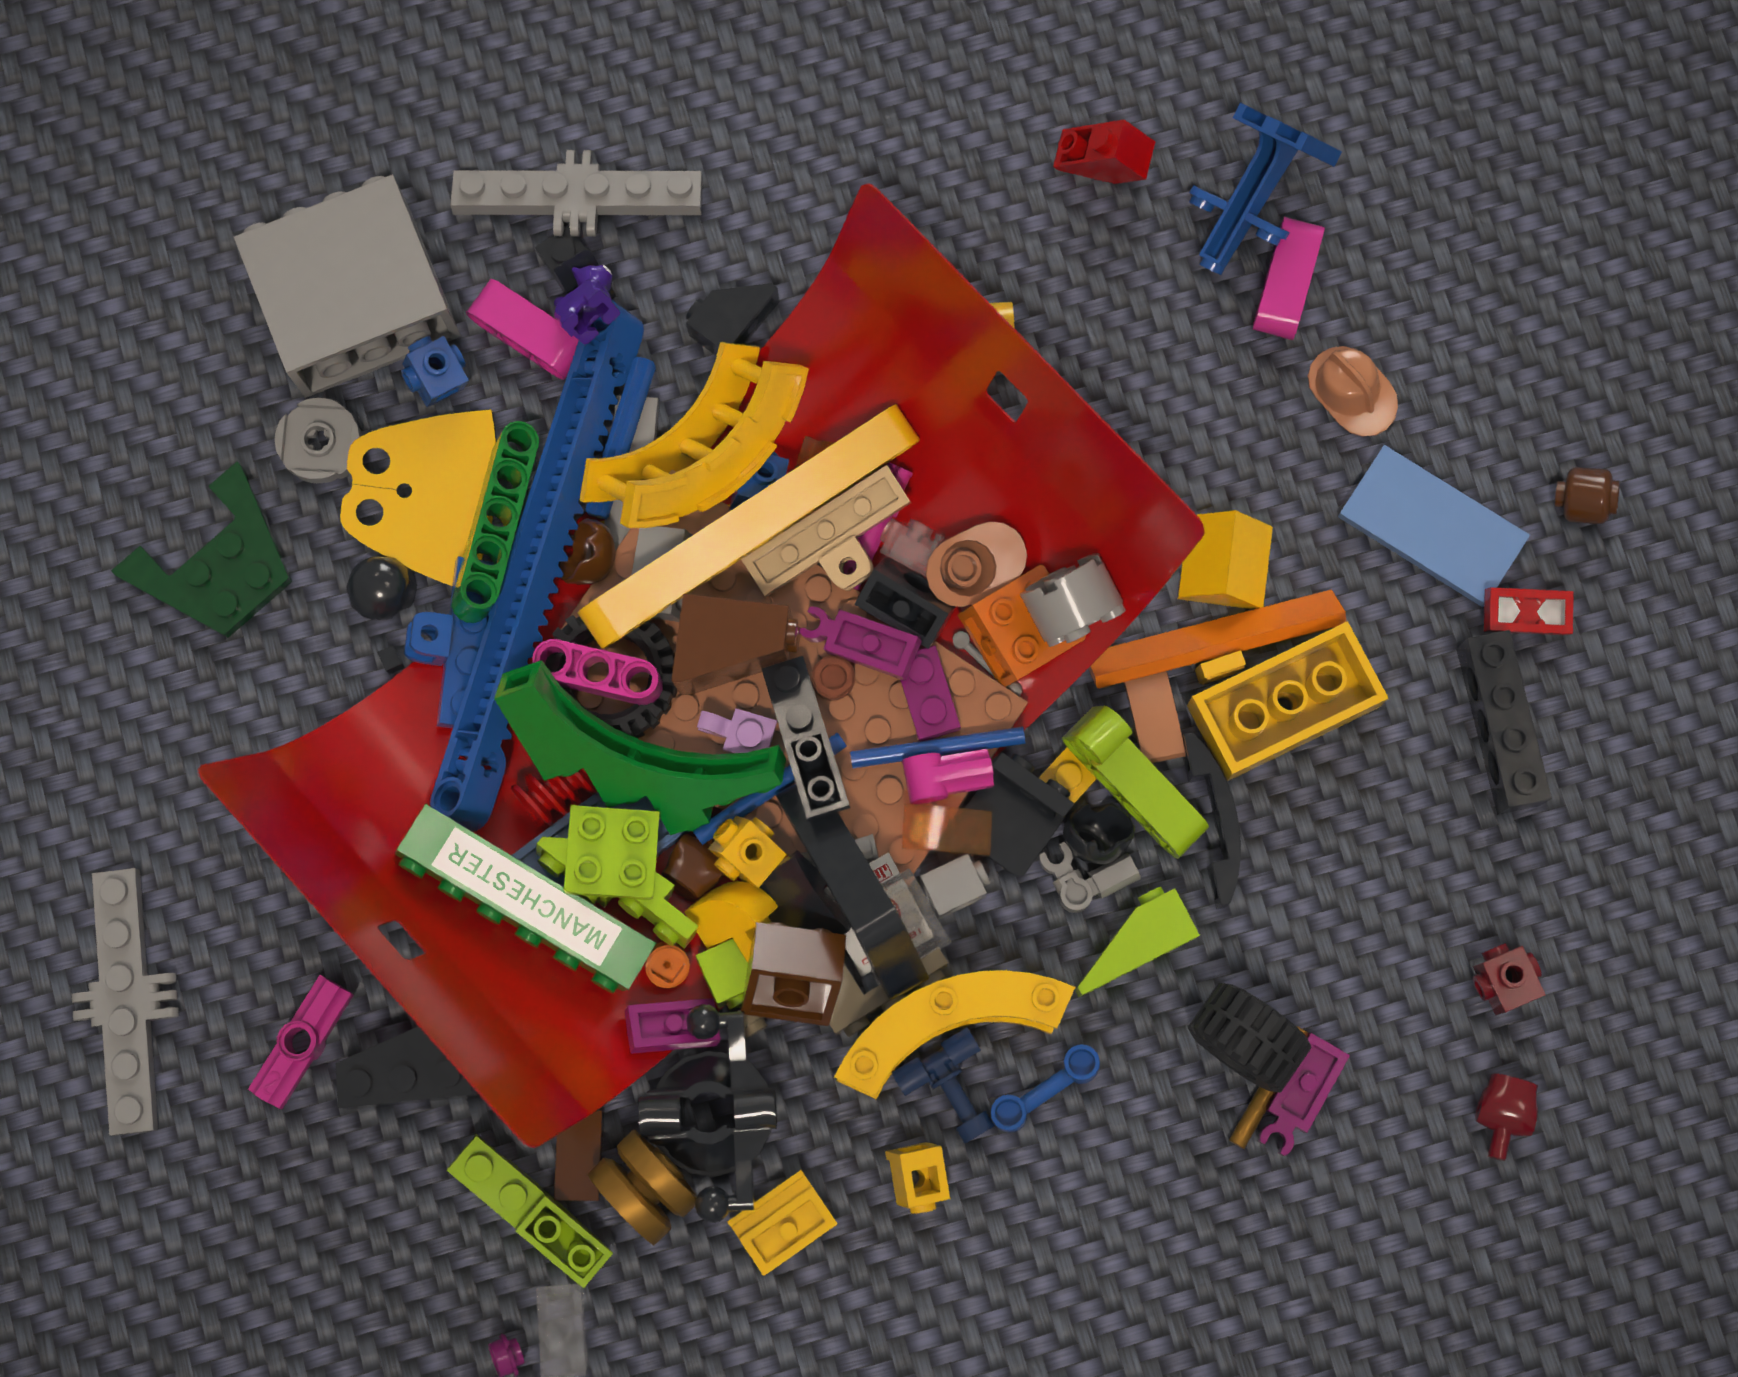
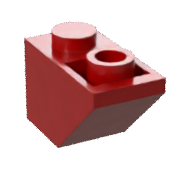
(1105, 152)

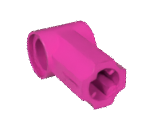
(935, 776)

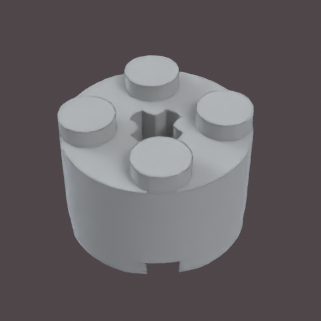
(1072, 600)

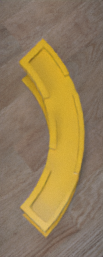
(642, 476)
(946, 1006)

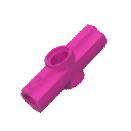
(286, 1067)

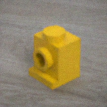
(932, 1183)

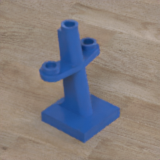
(1274, 153)

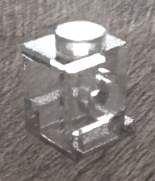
(910, 543)

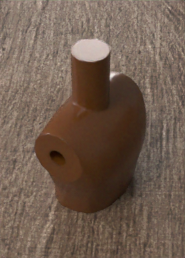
(692, 868)

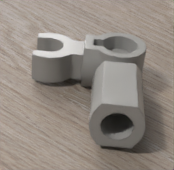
(1105, 880)

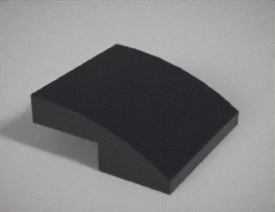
(800, 897)

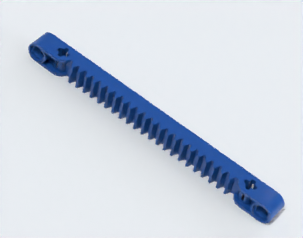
(465, 787)

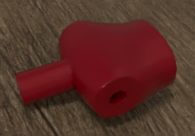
(1509, 1109)

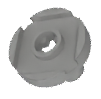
(304, 423)

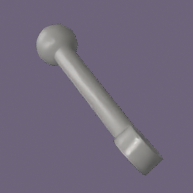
(962, 641)

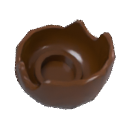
(591, 555)

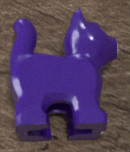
(587, 303)

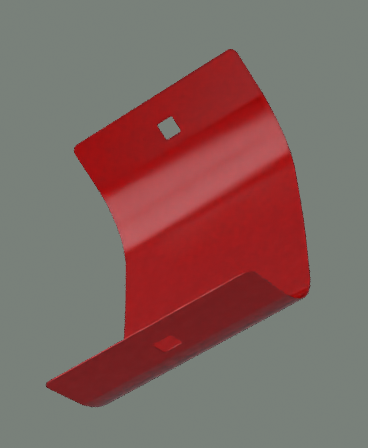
(876, 332)

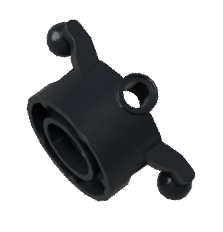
(727, 1148)

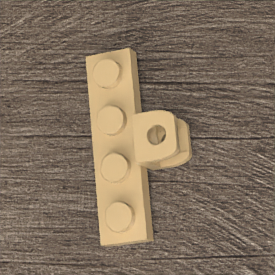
(829, 536)

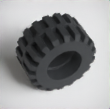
(1250, 1037)

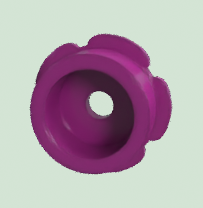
(506, 1355)

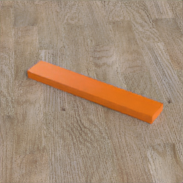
(1217, 638)

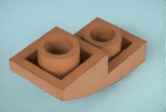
(1155, 717)

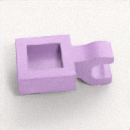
(743, 733)

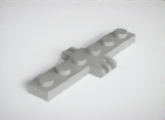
(576, 193)
(125, 1002)

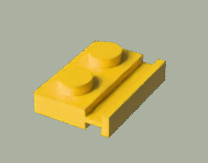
(782, 1223)

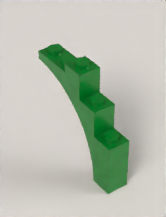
(624, 769)

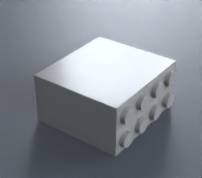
(345, 285)

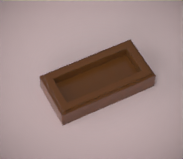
(576, 1155)

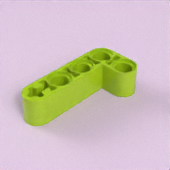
(1106, 751)

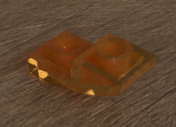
(947, 829)

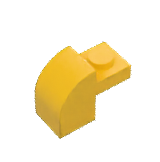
(731, 913)

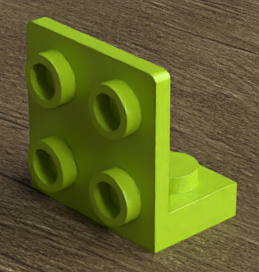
(611, 852)

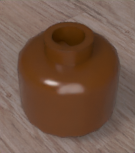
(1588, 495)

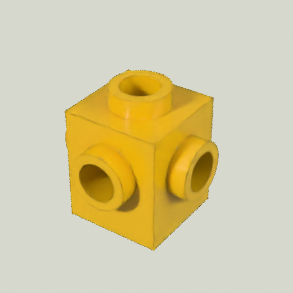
(746, 850)

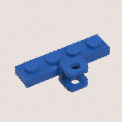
(451, 645)

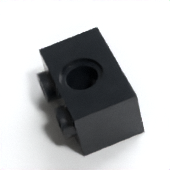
(904, 601)

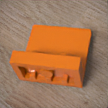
(1007, 632)

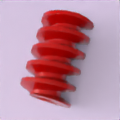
(551, 794)

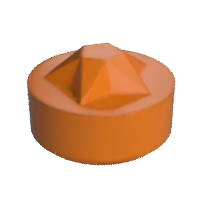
(667, 965)

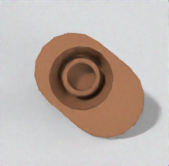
(1353, 391)
(975, 563)

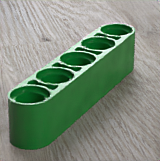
(486, 537)

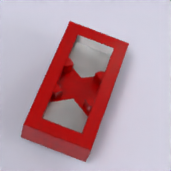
(1528, 611)

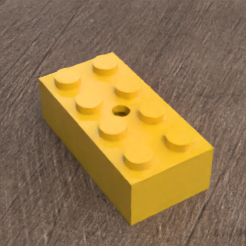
(1322, 679)

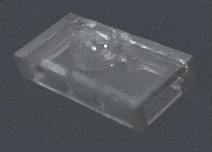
(561, 1330)

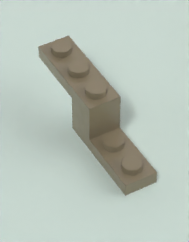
(853, 1006)

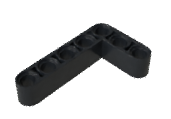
(858, 896)

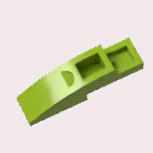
(669, 922)
(530, 1210)

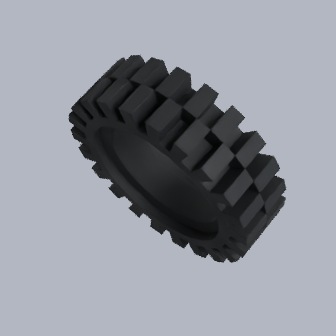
(657, 652)

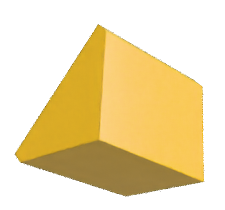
(1228, 562)

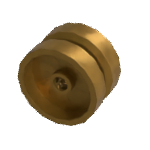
(650, 1181)

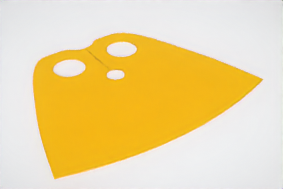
(445, 466)

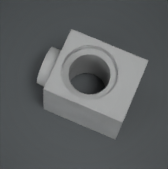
(955, 885)

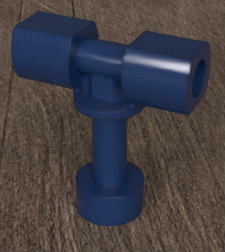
(941, 1070)

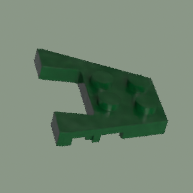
(226, 577)

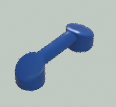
(1080, 1066)

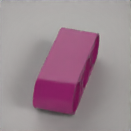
(1288, 279)
(524, 328)
(614, 686)

